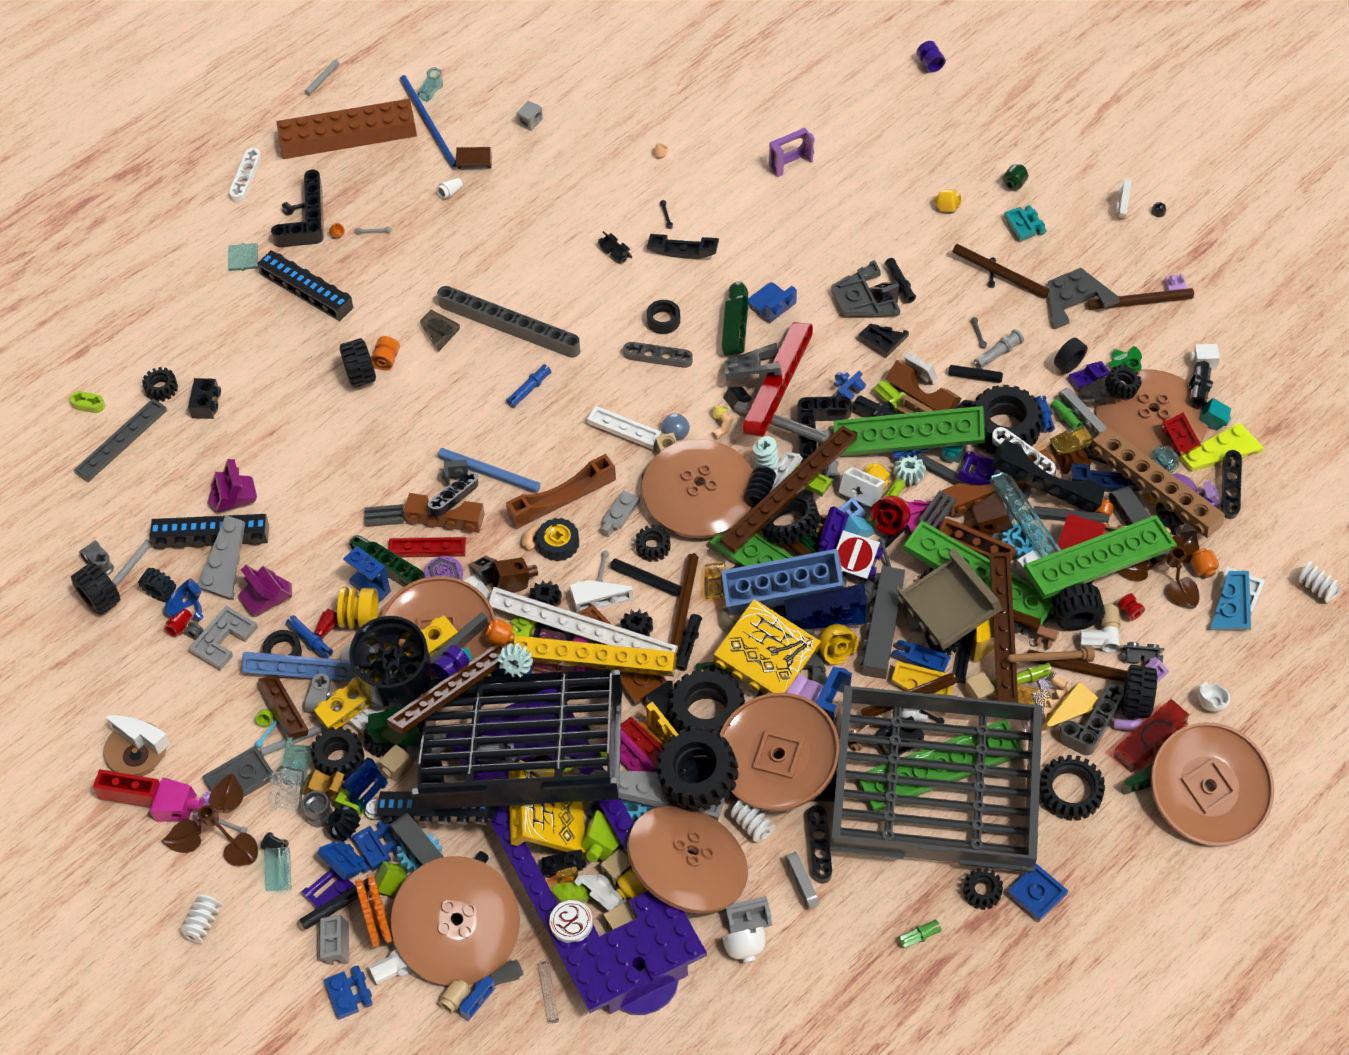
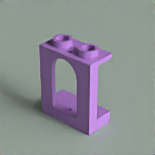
(778, 159)

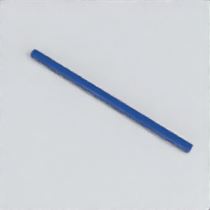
(428, 120)

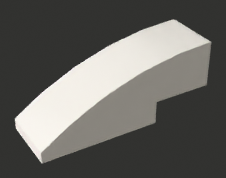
(139, 732)

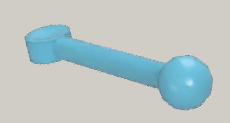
(259, 743)

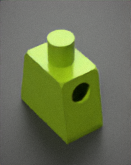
(599, 839)

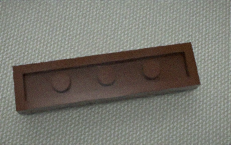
(283, 707)

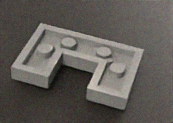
(208, 645)

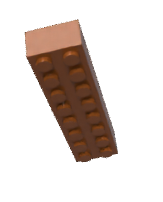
(346, 128)

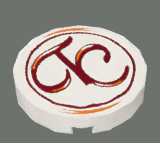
(571, 921)

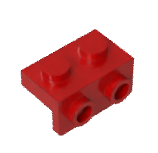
(1182, 435)

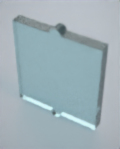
(243, 257)

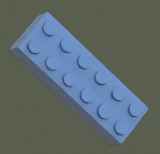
(782, 580)

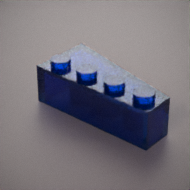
(823, 609)

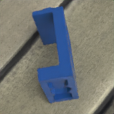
(368, 573)
(835, 682)

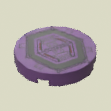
(444, 566)

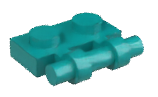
(1020, 222)

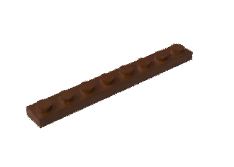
(1003, 628)
(446, 690)

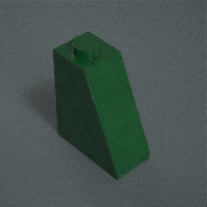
(381, 733)

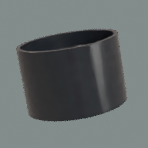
(387, 632)

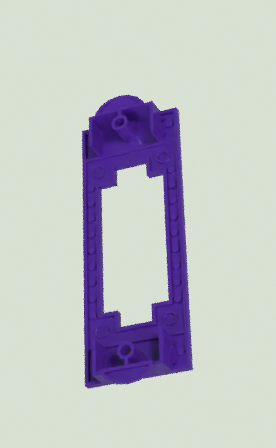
(632, 965)

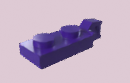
(832, 529)

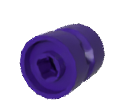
(931, 56)
(451, 661)

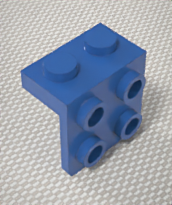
(773, 301)

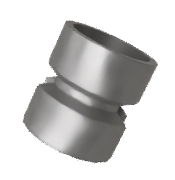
(316, 808)

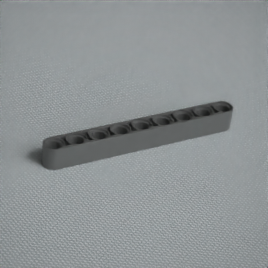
(509, 321)

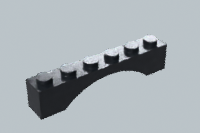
(1015, 462)

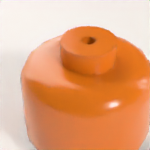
(1107, 507)

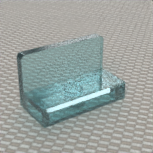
(297, 756)
(277, 869)

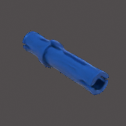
(534, 381)
(314, 642)

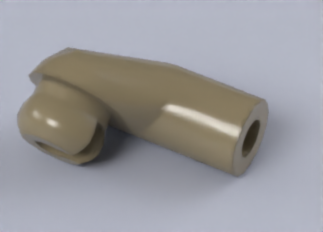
(725, 621)

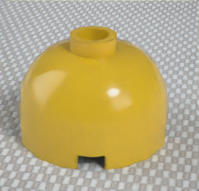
(837, 643)

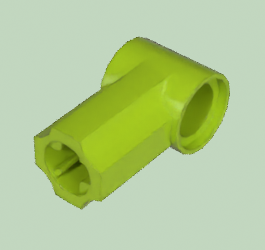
(888, 394)

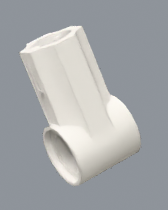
(1106, 639)
(389, 968)

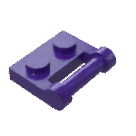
(982, 472)
(330, 893)

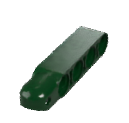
(735, 319)
(395, 563)

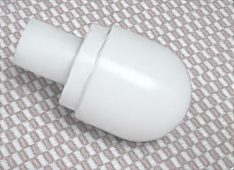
(916, 714)

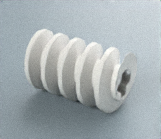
(1319, 582)
(751, 821)
(199, 918)

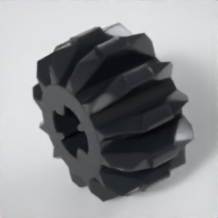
(546, 593)
(637, 622)
(342, 823)

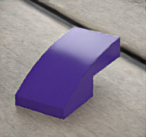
(1090, 374)

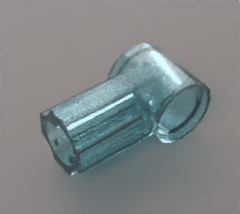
(431, 84)

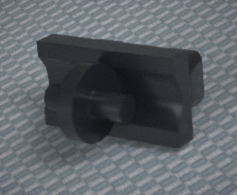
(1170, 521)

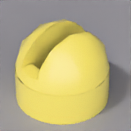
(718, 411)

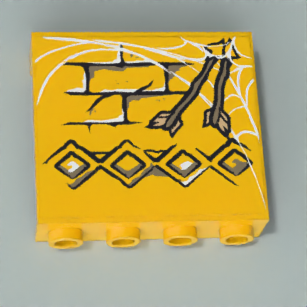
(765, 650)
(547, 824)

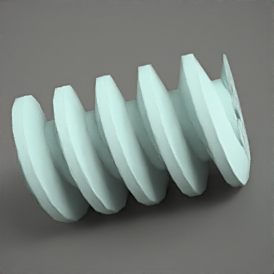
(766, 452)

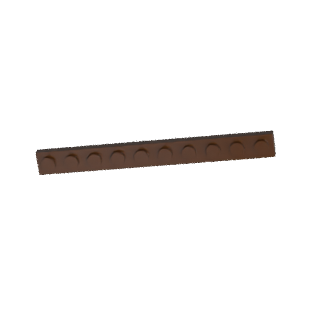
(788, 489)

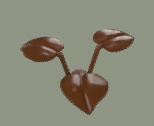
(1183, 591)
(185, 835)

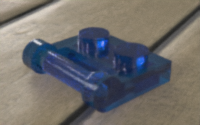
(361, 780)

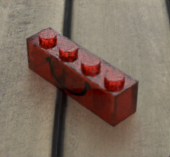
(1150, 736)

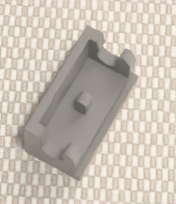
(748, 915)
(334, 939)

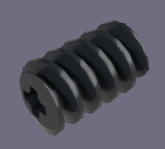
(759, 485)

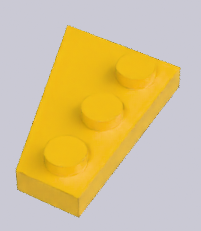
(911, 676)
(659, 724)

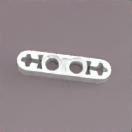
(249, 175)
(1027, 448)

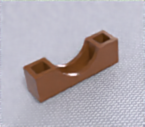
(905, 377)
(465, 517)

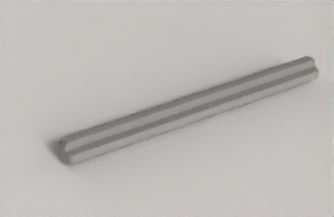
(788, 424)

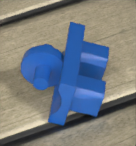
(854, 382)

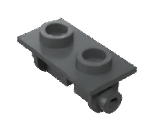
(1134, 652)

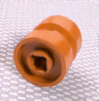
(385, 353)

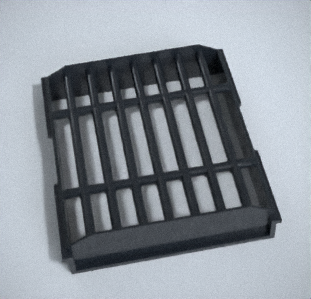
(524, 791)

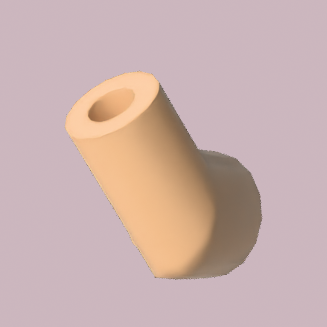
(724, 428)
(527, 538)

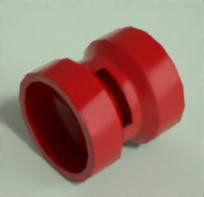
(1131, 607)

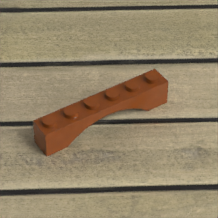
(971, 494)
(533, 506)

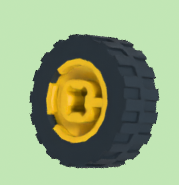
(557, 539)

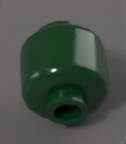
(1015, 176)

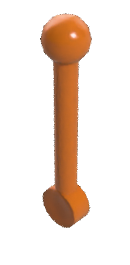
(643, 724)

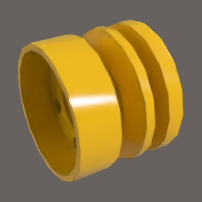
(354, 607)

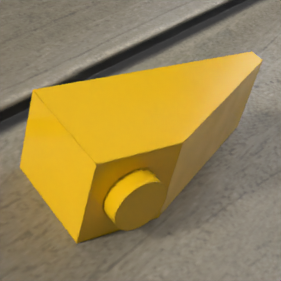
(1073, 705)

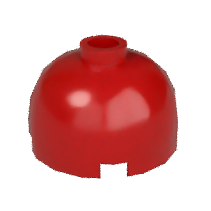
(889, 512)

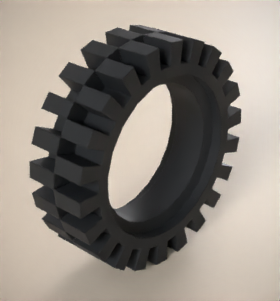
(797, 529)
(1071, 766)

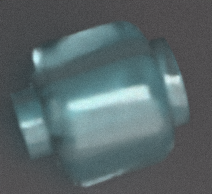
(1166, 457)

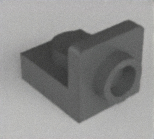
(453, 469)

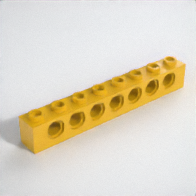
(599, 656)
(353, 707)

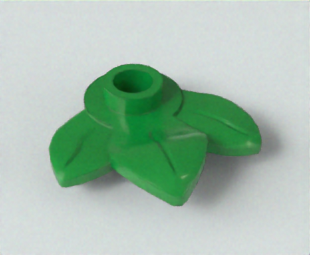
(1131, 359)

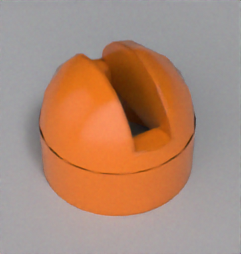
(336, 230)

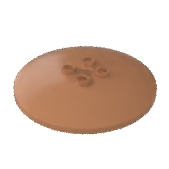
(1142, 426)
(695, 509)
(442, 596)
(787, 725)
(1239, 776)
(684, 880)
(447, 951)

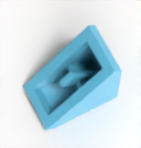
(859, 526)

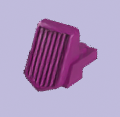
(231, 489)
(263, 589)

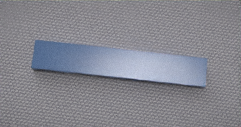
(296, 666)

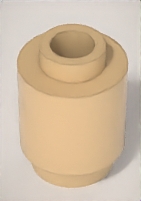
(1111, 617)
(454, 995)

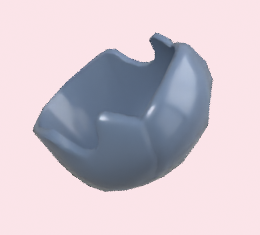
(675, 424)

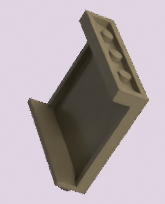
(950, 601)

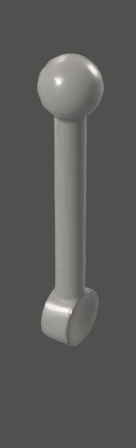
(358, 231)
(605, 554)
(240, 829)

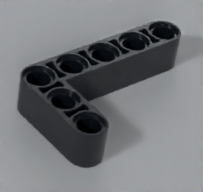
(313, 228)
(820, 409)

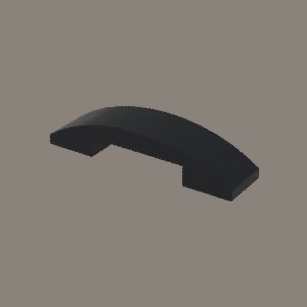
(682, 249)

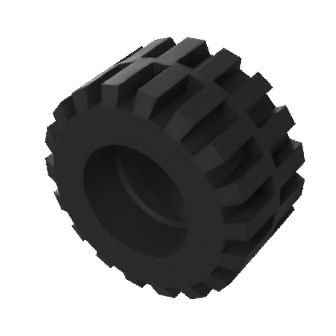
(357, 362)
(95, 588)
(1078, 607)
(1139, 691)
(334, 741)

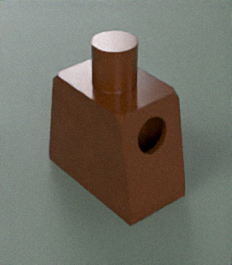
(990, 515)
(512, 574)

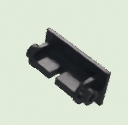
(610, 242)
(562, 861)

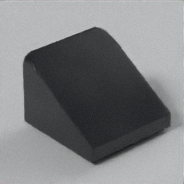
(736, 394)

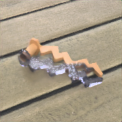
(1037, 697)

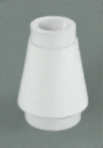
(448, 188)

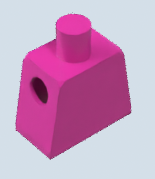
(174, 801)

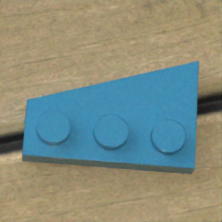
(1234, 604)

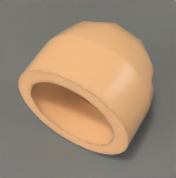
(660, 150)

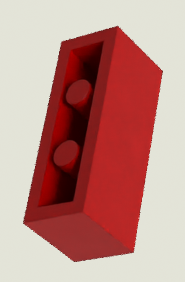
(125, 788)

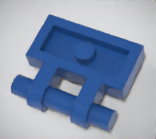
(371, 846)
(343, 859)
(341, 994)

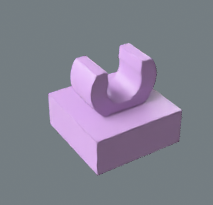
(1175, 282)
(1210, 492)
(1161, 669)

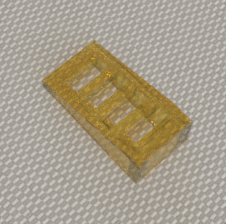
(566, 875)

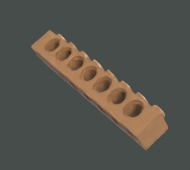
(1158, 482)

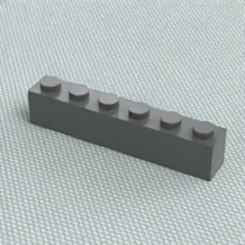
(883, 623)

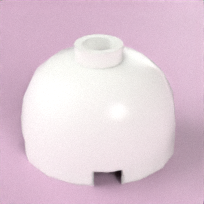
(745, 944)

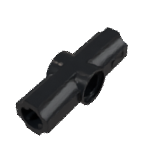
(1200, 384)
(872, 409)

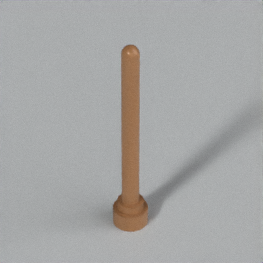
(1085, 653)

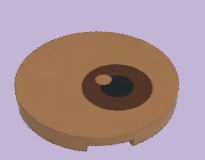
(128, 759)

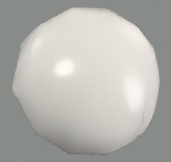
(1213, 697)

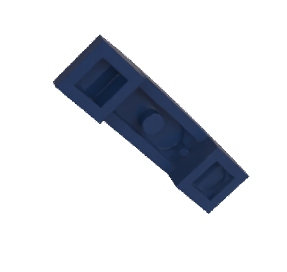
(1110, 480)

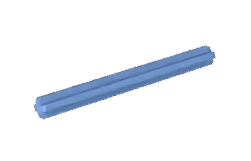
(491, 470)

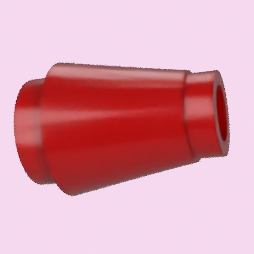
(326, 623)
(177, 624)

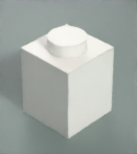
(1206, 353)

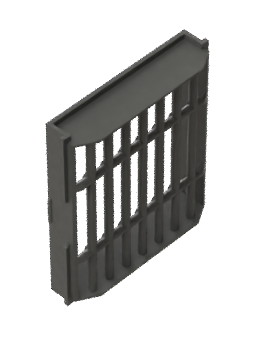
(900, 845)

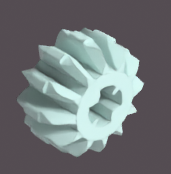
(909, 470)
(515, 660)

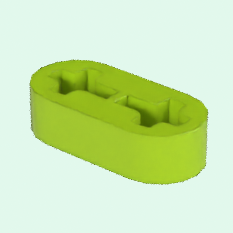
(87, 402)

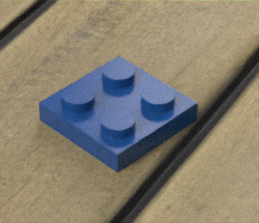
(1037, 892)

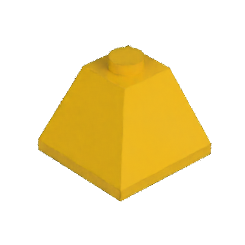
(983, 640)

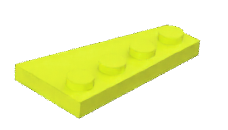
(1215, 448)

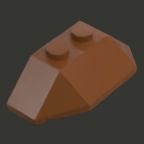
(975, 539)

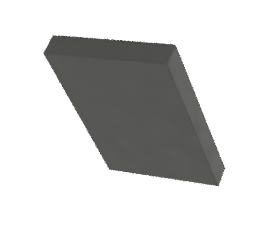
(249, 769)

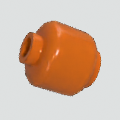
(1204, 562)
(498, 632)

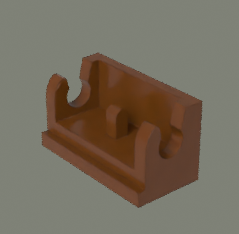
(473, 156)

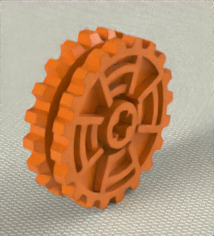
(373, 911)

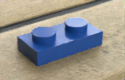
(481, 992)

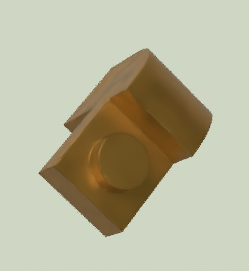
(328, 784)

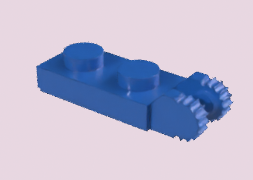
(921, 656)

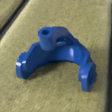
(175, 603)

